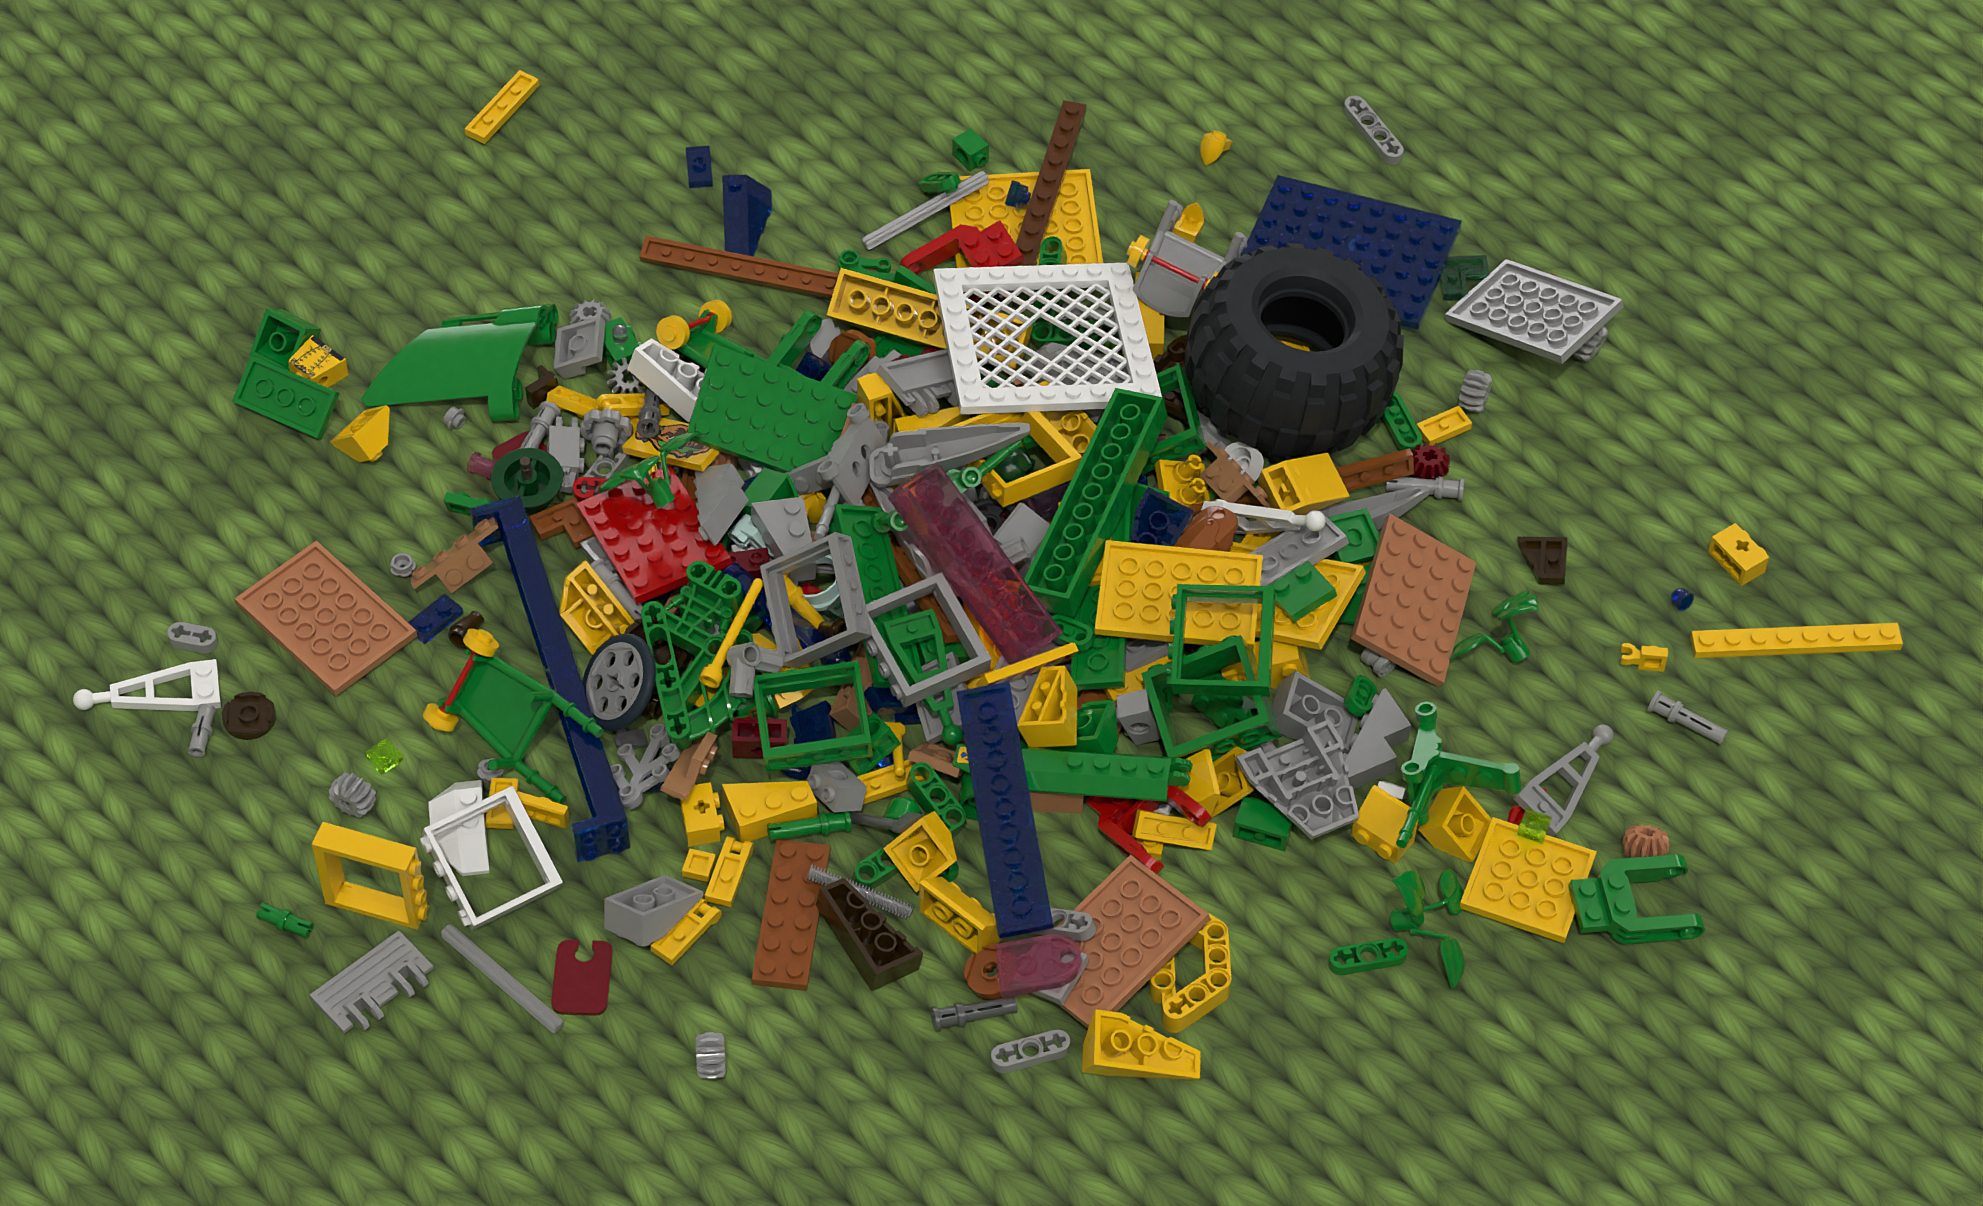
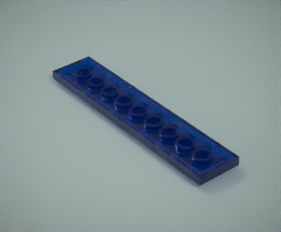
(1004, 810)

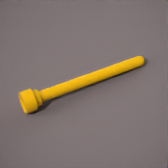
(712, 674)

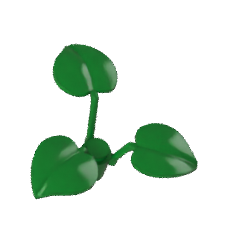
(656, 488)
(1512, 642)
(1412, 917)

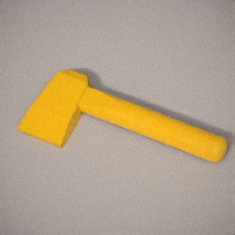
(898, 757)

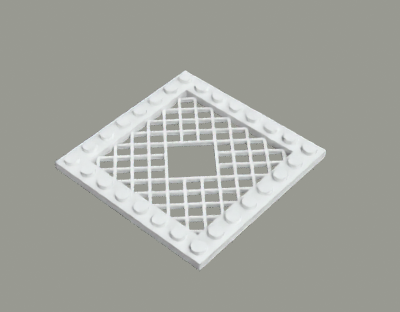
(978, 398)

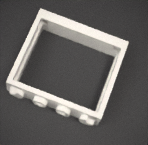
(529, 836)

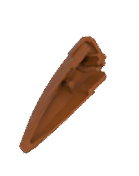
(1209, 531)

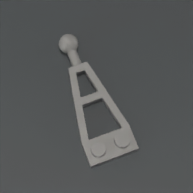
(1536, 799)

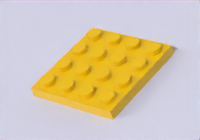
(1526, 881)

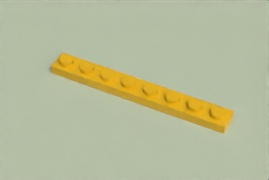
(1796, 640)

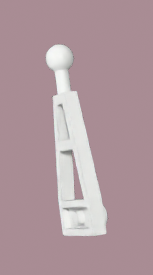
(1269, 518)
(203, 683)

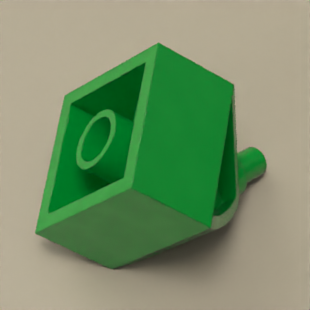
(769, 486)

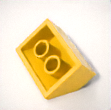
(957, 914)

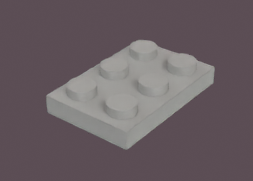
(931, 724)

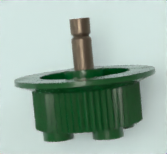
(528, 474)

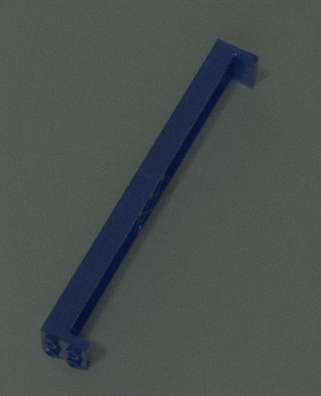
(608, 827)

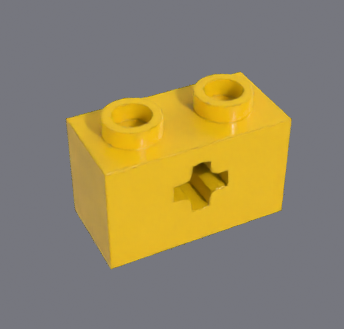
(1738, 554)
(701, 817)

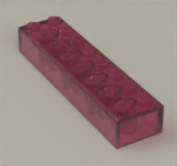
(974, 564)

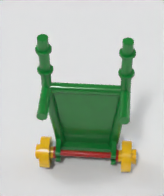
(699, 336)
(502, 708)

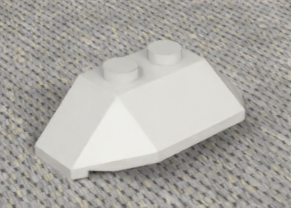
(466, 844)

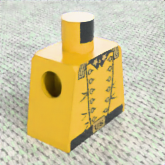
(318, 363)

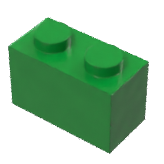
(1262, 824)

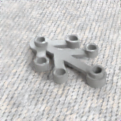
(632, 792)

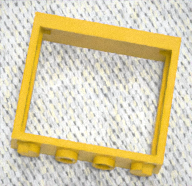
(1048, 438)
(336, 842)

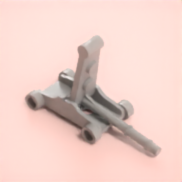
(842, 468)

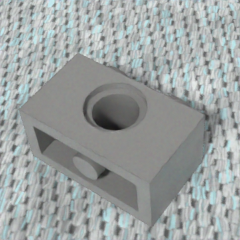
(1137, 717)
(837, 787)

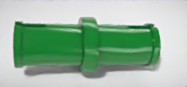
(285, 920)

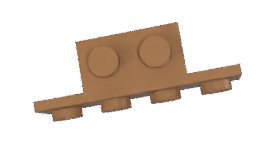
(1227, 481)
(459, 562)
(690, 766)

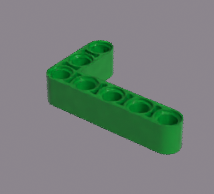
(1043, 327)
(921, 792)

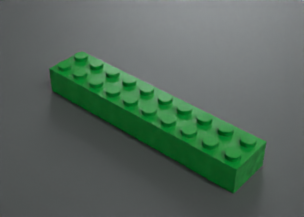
(1095, 500)

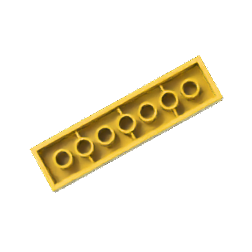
(905, 313)

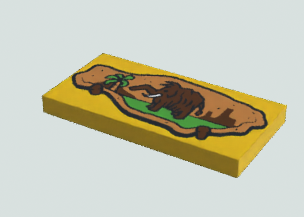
(689, 455)

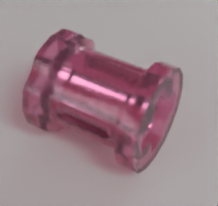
(481, 465)

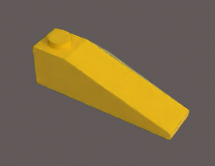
(1072, 425)

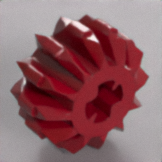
(1430, 462)

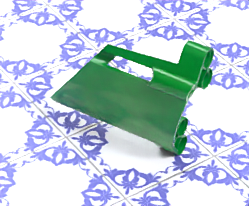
(466, 361)

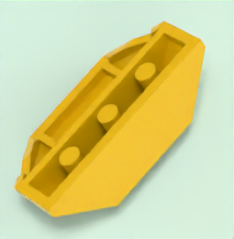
(591, 608)

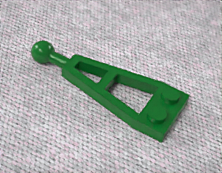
(915, 629)

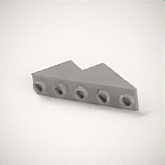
(718, 500)
(1371, 748)

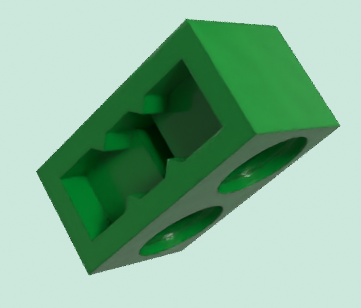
(883, 743)

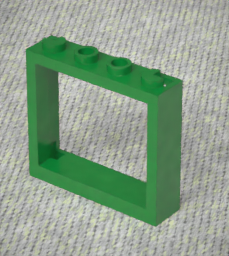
(1186, 441)
(1221, 594)
(818, 751)

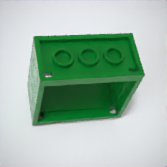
(1207, 660)

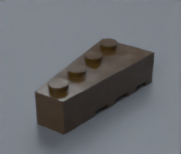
(867, 938)

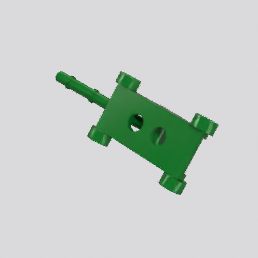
(964, 479)
(1433, 768)

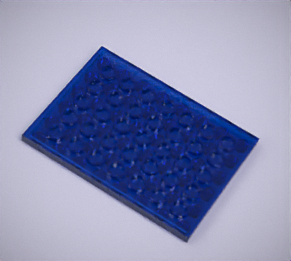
(1390, 241)

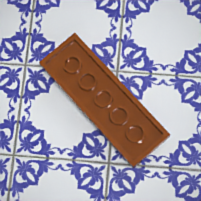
(790, 916)

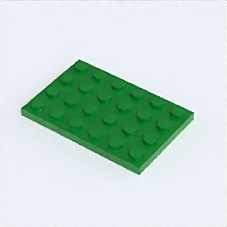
(766, 412)

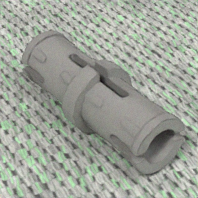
(201, 730)

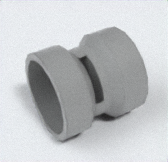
(1380, 664)

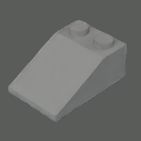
(1305, 703)
(649, 909)

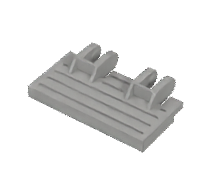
(921, 381)
(372, 982)

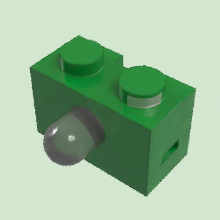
(619, 342)

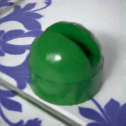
(953, 873)

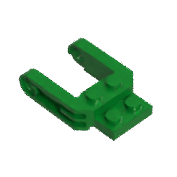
(799, 338)
(1609, 905)

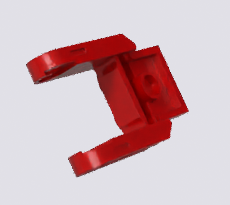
(981, 249)
(1119, 816)

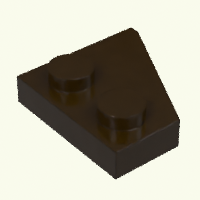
(1545, 557)

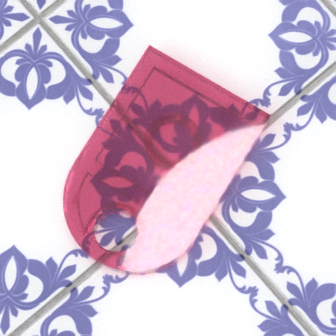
(1036, 964)

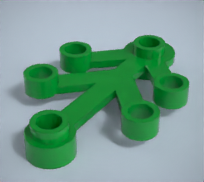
(852, 261)

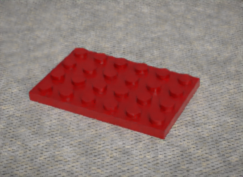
(649, 543)

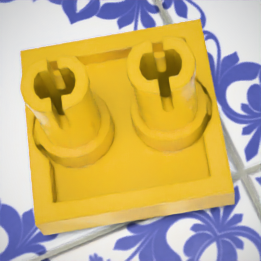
(1183, 480)

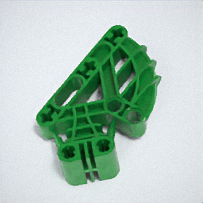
(708, 602)

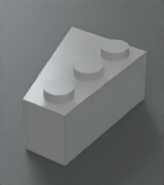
(785, 529)

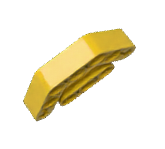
(1179, 1008)

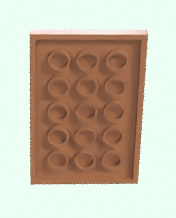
(1413, 600)
(326, 618)
(1137, 932)

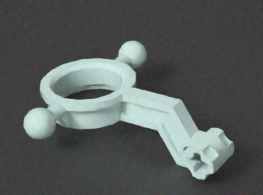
(746, 533)

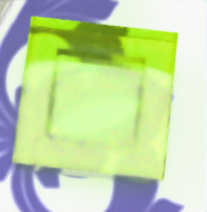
(383, 756)
(1534, 826)

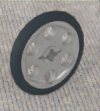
(637, 697)

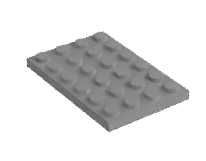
(1534, 311)

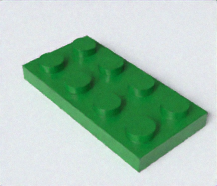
(286, 397)

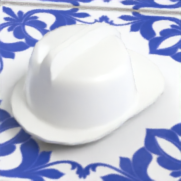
(1247, 457)

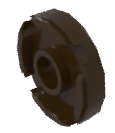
(249, 715)

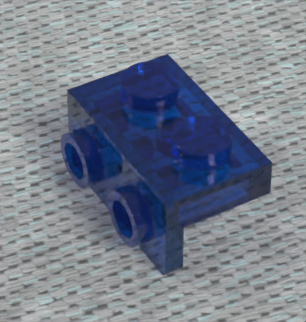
(812, 723)

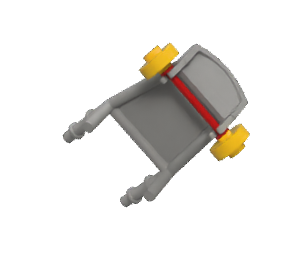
(1175, 268)

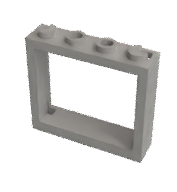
(850, 592)
(959, 621)

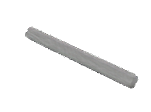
(924, 211)
(502, 978)

